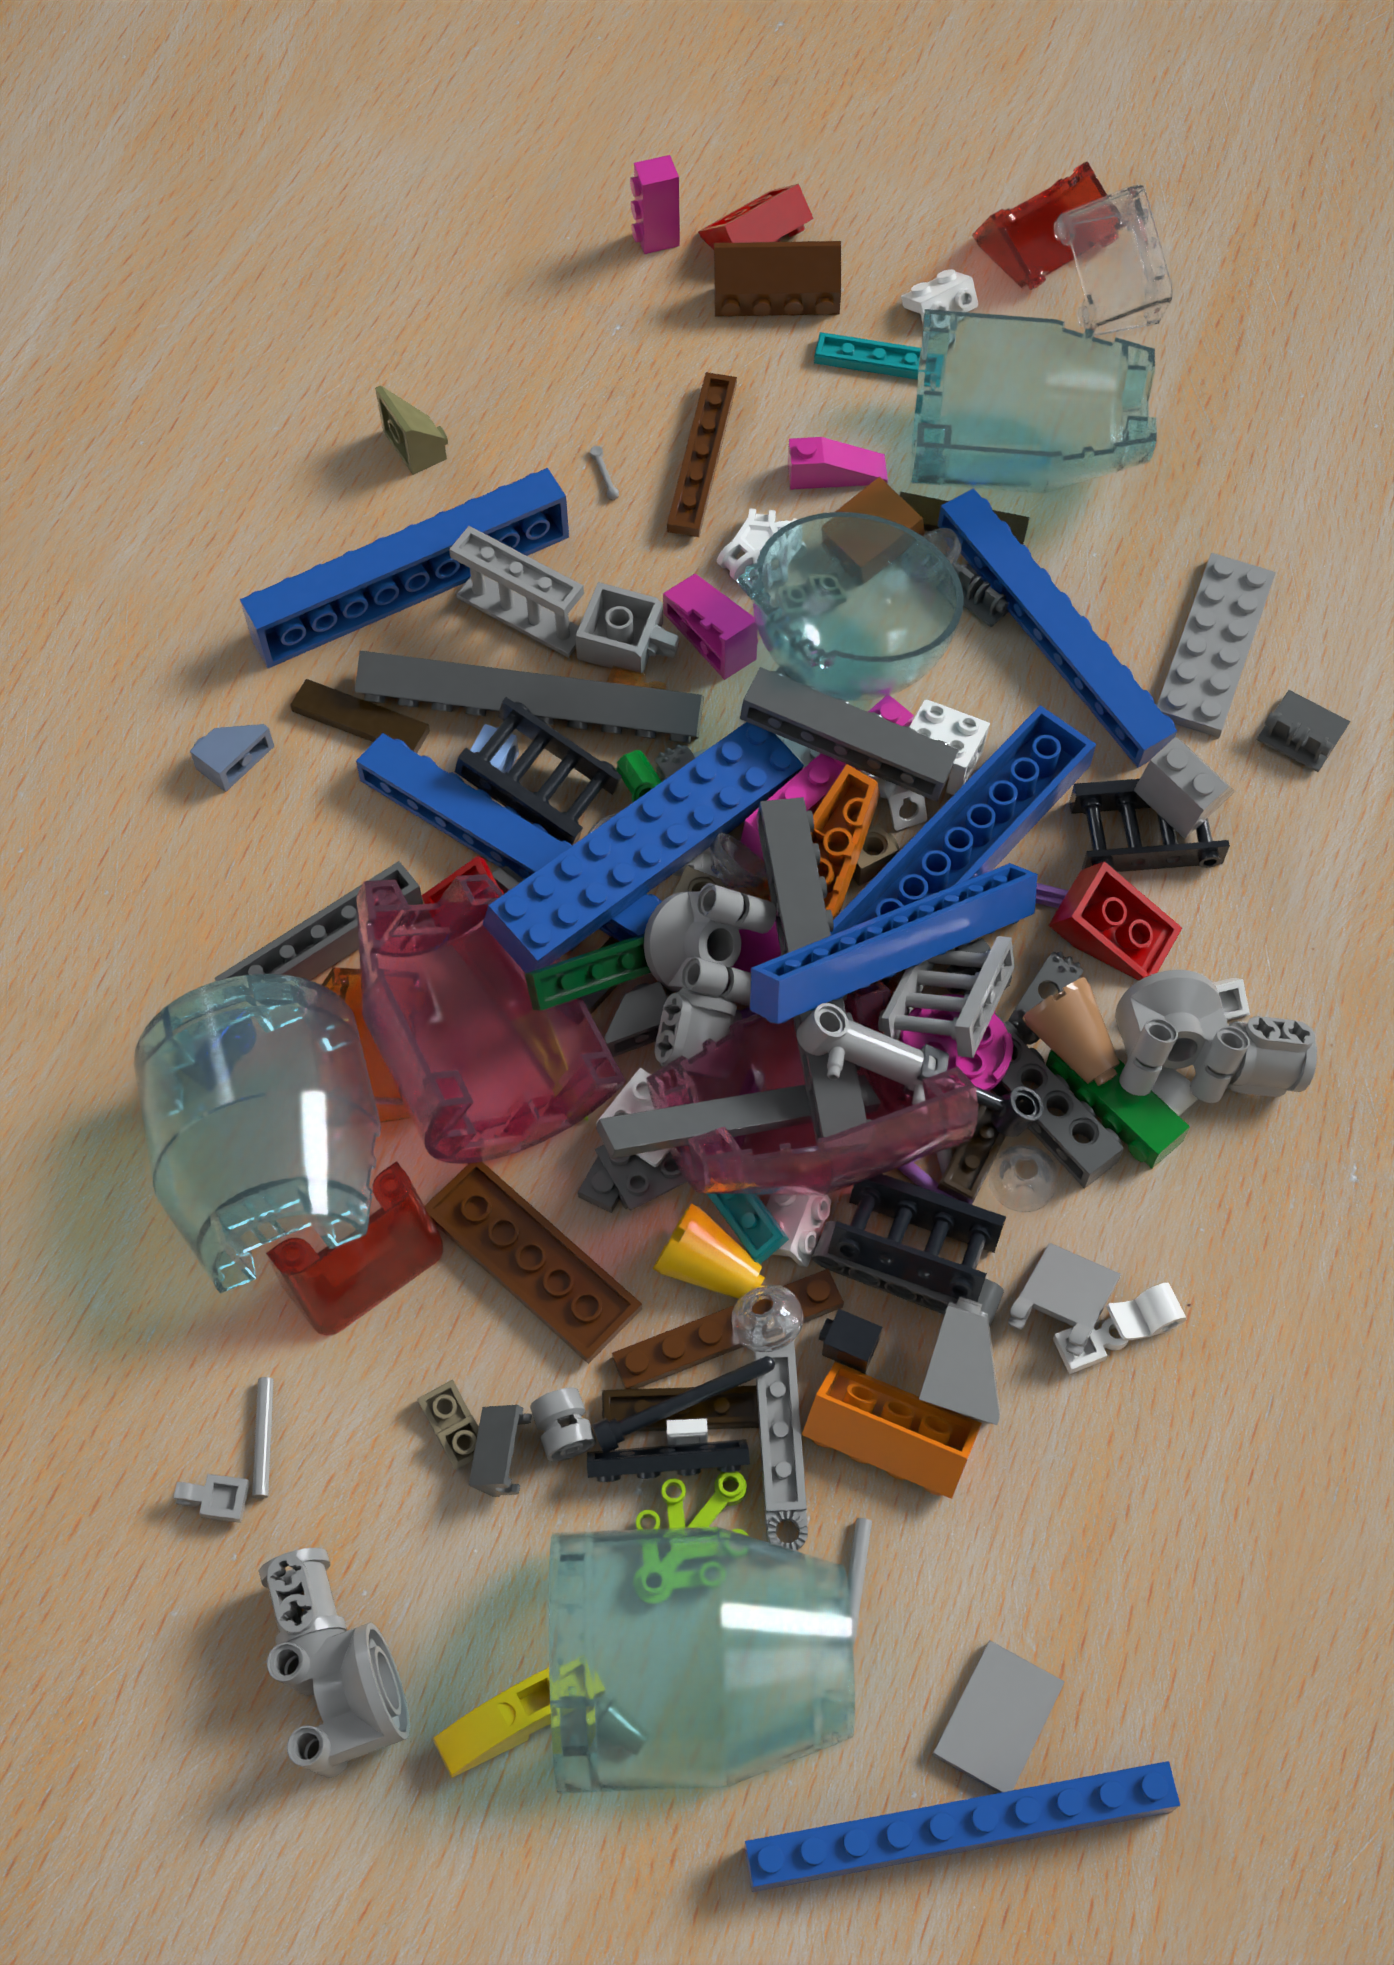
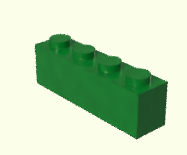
(1139, 1121)

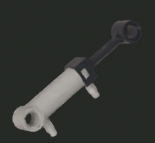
(832, 1033)

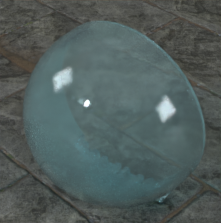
(853, 604)

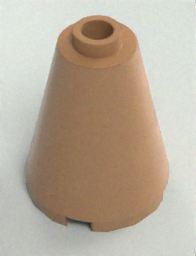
(1076, 1031)

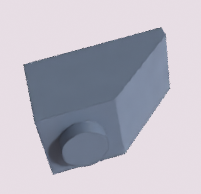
(231, 752)

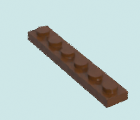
(702, 455)
(713, 1335)

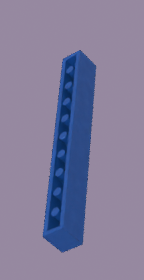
(1058, 628)
(476, 820)
(891, 943)
(960, 1826)

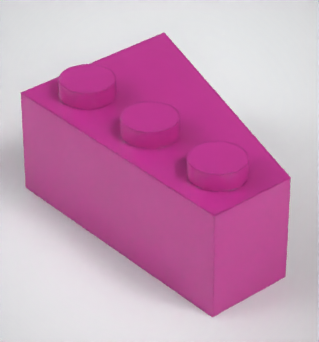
(712, 624)

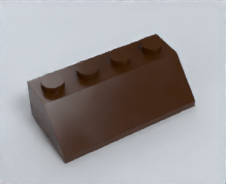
(777, 278)

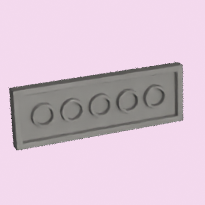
(1215, 644)

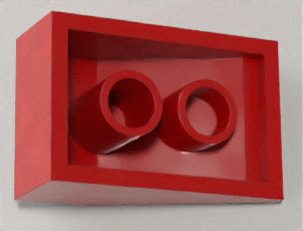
(1115, 922)

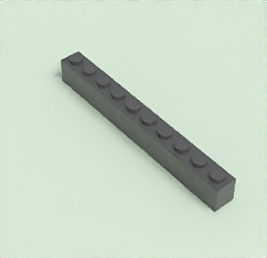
(544, 695)
(799, 921)

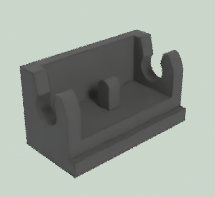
(495, 1449)

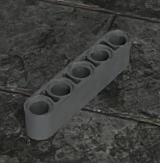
(928, 1298)

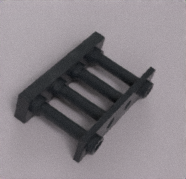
(1120, 795)
(535, 806)
(927, 1210)

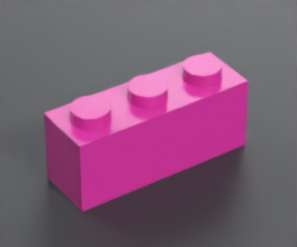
(655, 204)

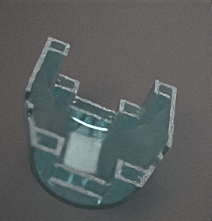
(1027, 404)
(257, 1118)
(692, 1658)

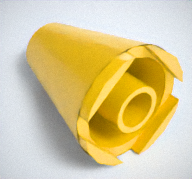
(707, 1257)

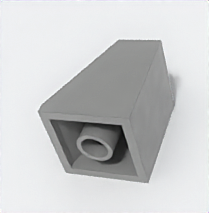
(1182, 787)
(963, 1364)

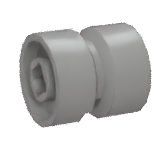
(564, 1428)

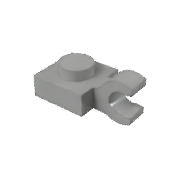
(219, 1499)

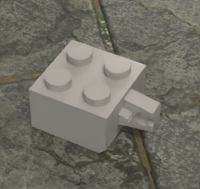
(623, 629)

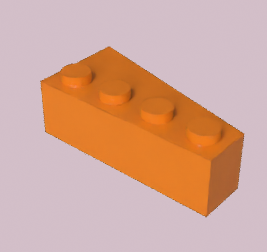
(841, 830)

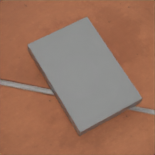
(998, 1718)

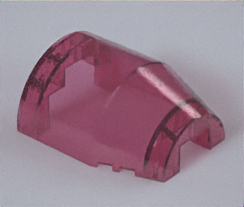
(461, 1028)
(787, 1160)

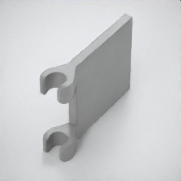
(1067, 1290)

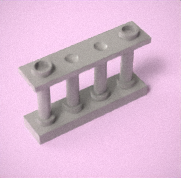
(526, 577)
(974, 1008)

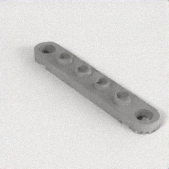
(781, 1446)

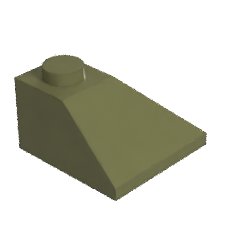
(411, 432)

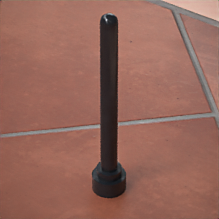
(613, 1432)

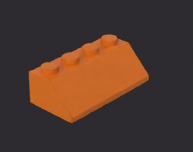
(891, 1430)

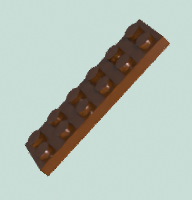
(533, 1260)

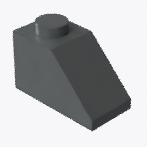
(636, 1019)

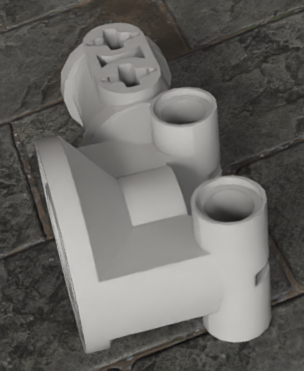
(701, 975)
(1180, 1022)
(344, 1669)

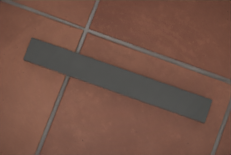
(739, 1114)

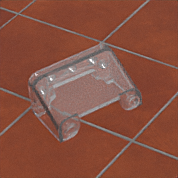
(1117, 261)

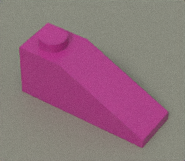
(830, 463)

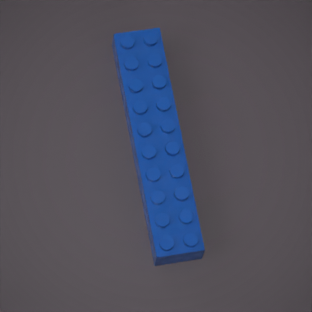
(399, 569)
(980, 819)
(639, 847)

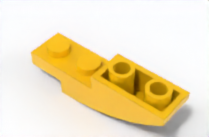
(496, 1725)

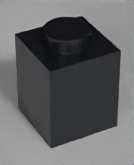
(850, 1340)

